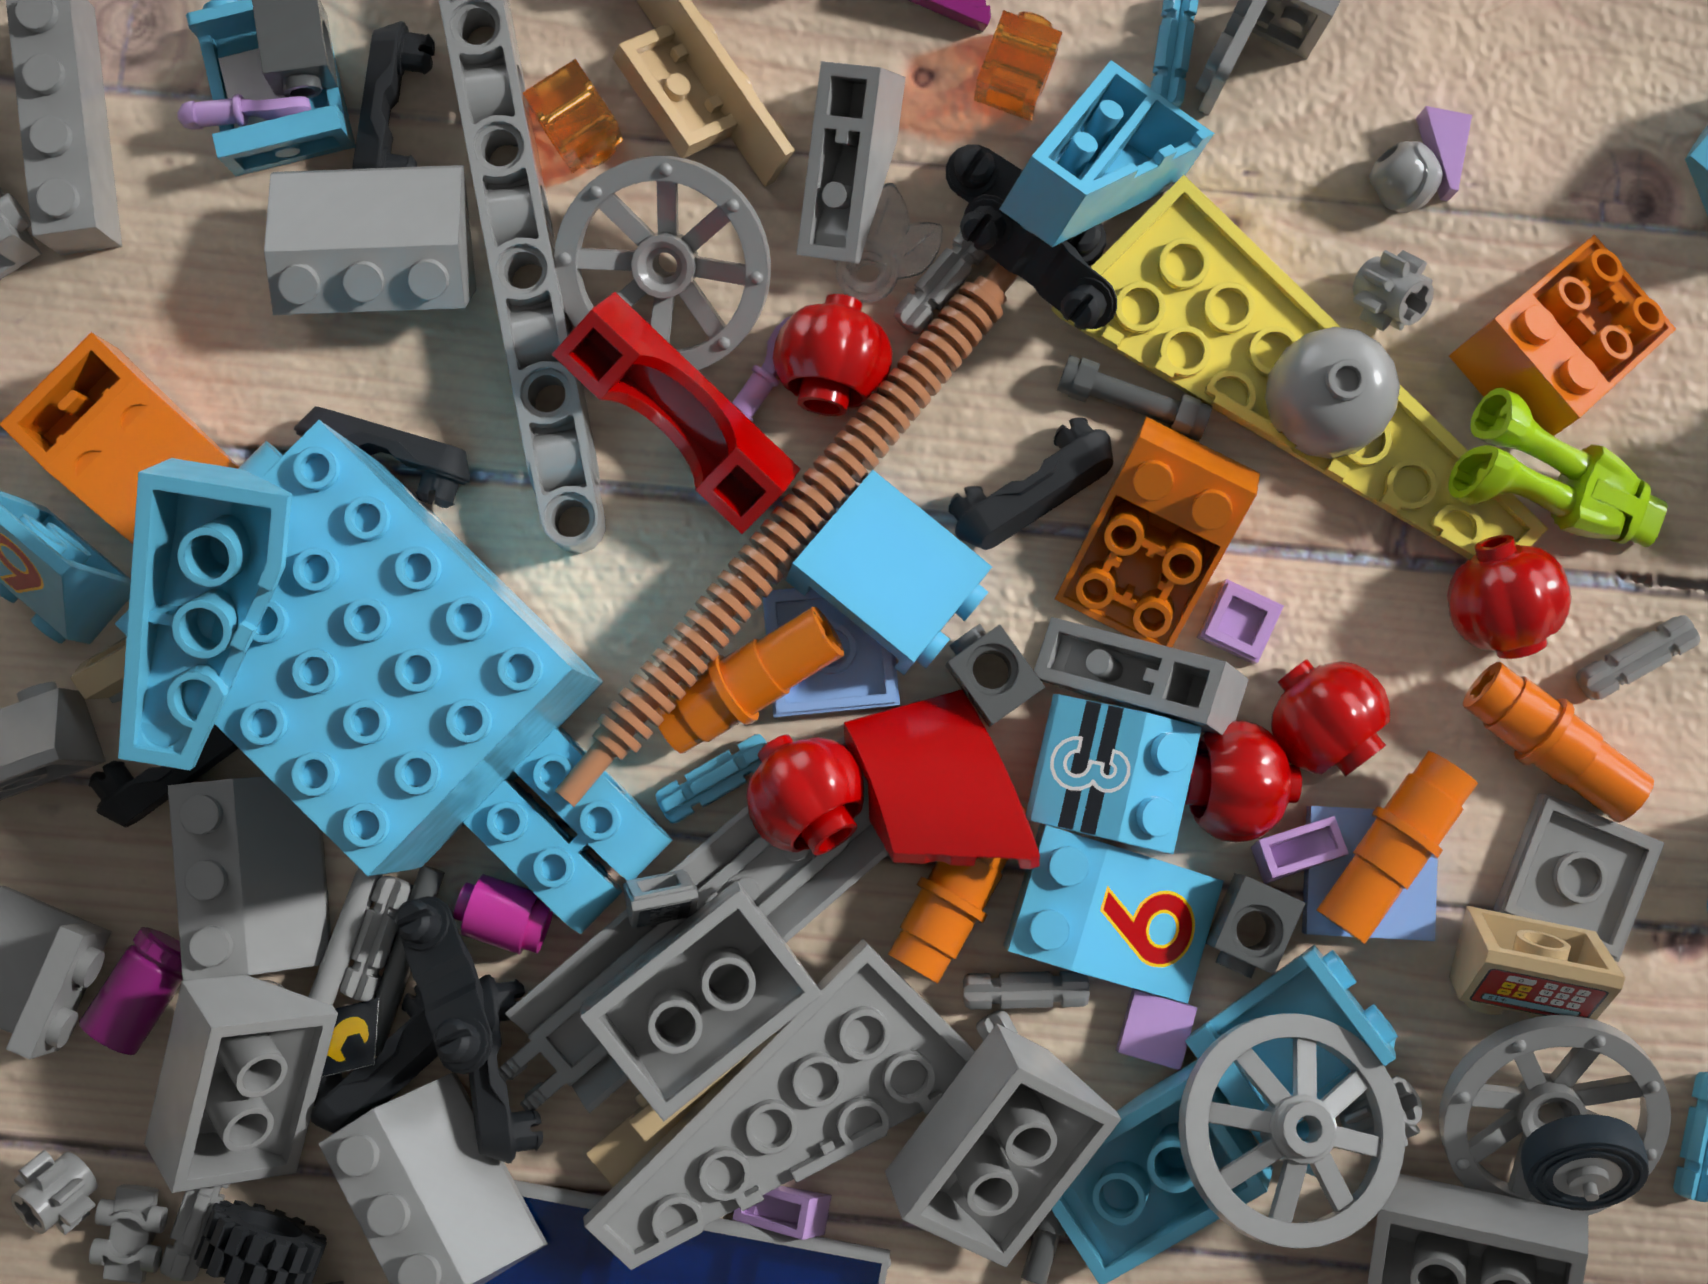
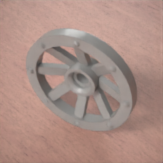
(644, 261)
(1526, 1114)
(1279, 1131)

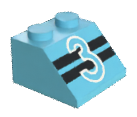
(1113, 773)

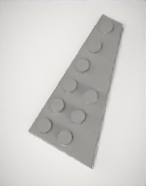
(789, 1109)

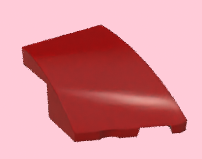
(939, 785)

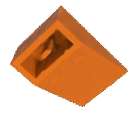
(1566, 337)
(101, 425)
(1158, 535)

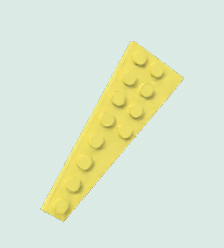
(1214, 320)

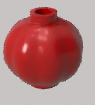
(832, 355)
(1509, 598)
(1330, 716)
(1241, 783)
(805, 794)

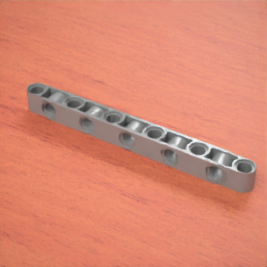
(515, 234)

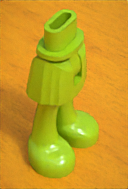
(1591, 497)

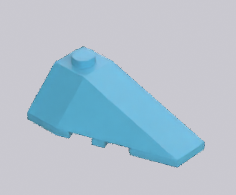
(200, 582)

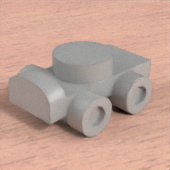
(133, 1227)

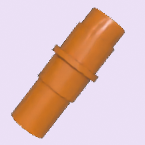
(750, 680)
(1557, 741)
(1398, 845)
(946, 914)

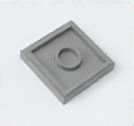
(1579, 872)

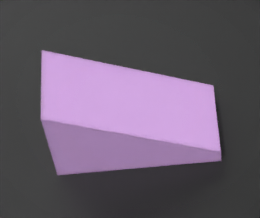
(1447, 137)
(1299, 849)
(789, 1212)

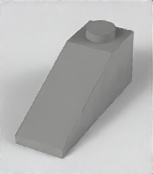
(848, 158)
(1141, 675)

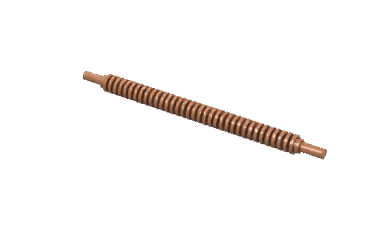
(867, 437)

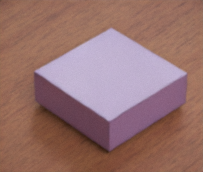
(1240, 621)
(1156, 1029)

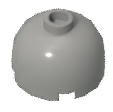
(1332, 392)

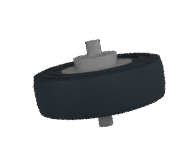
(1584, 1162)

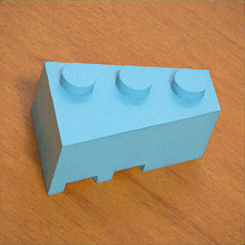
(1104, 158)

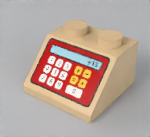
(1532, 967)

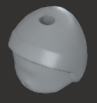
(1406, 176)

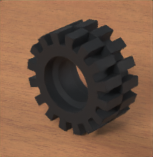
(258, 1246)

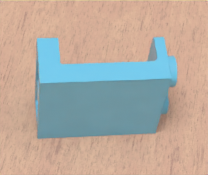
(230, 29)
(892, 571)
(1304, 986)

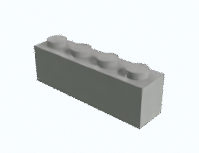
(64, 125)

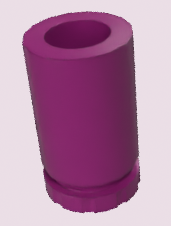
(135, 992)

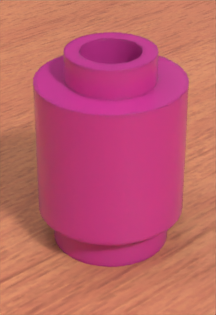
(503, 915)

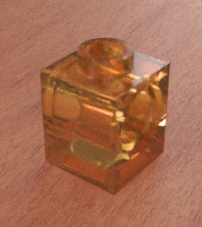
(1018, 63)
(574, 117)

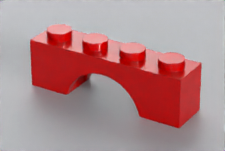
(632, 364)

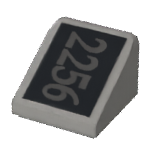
(660, 898)

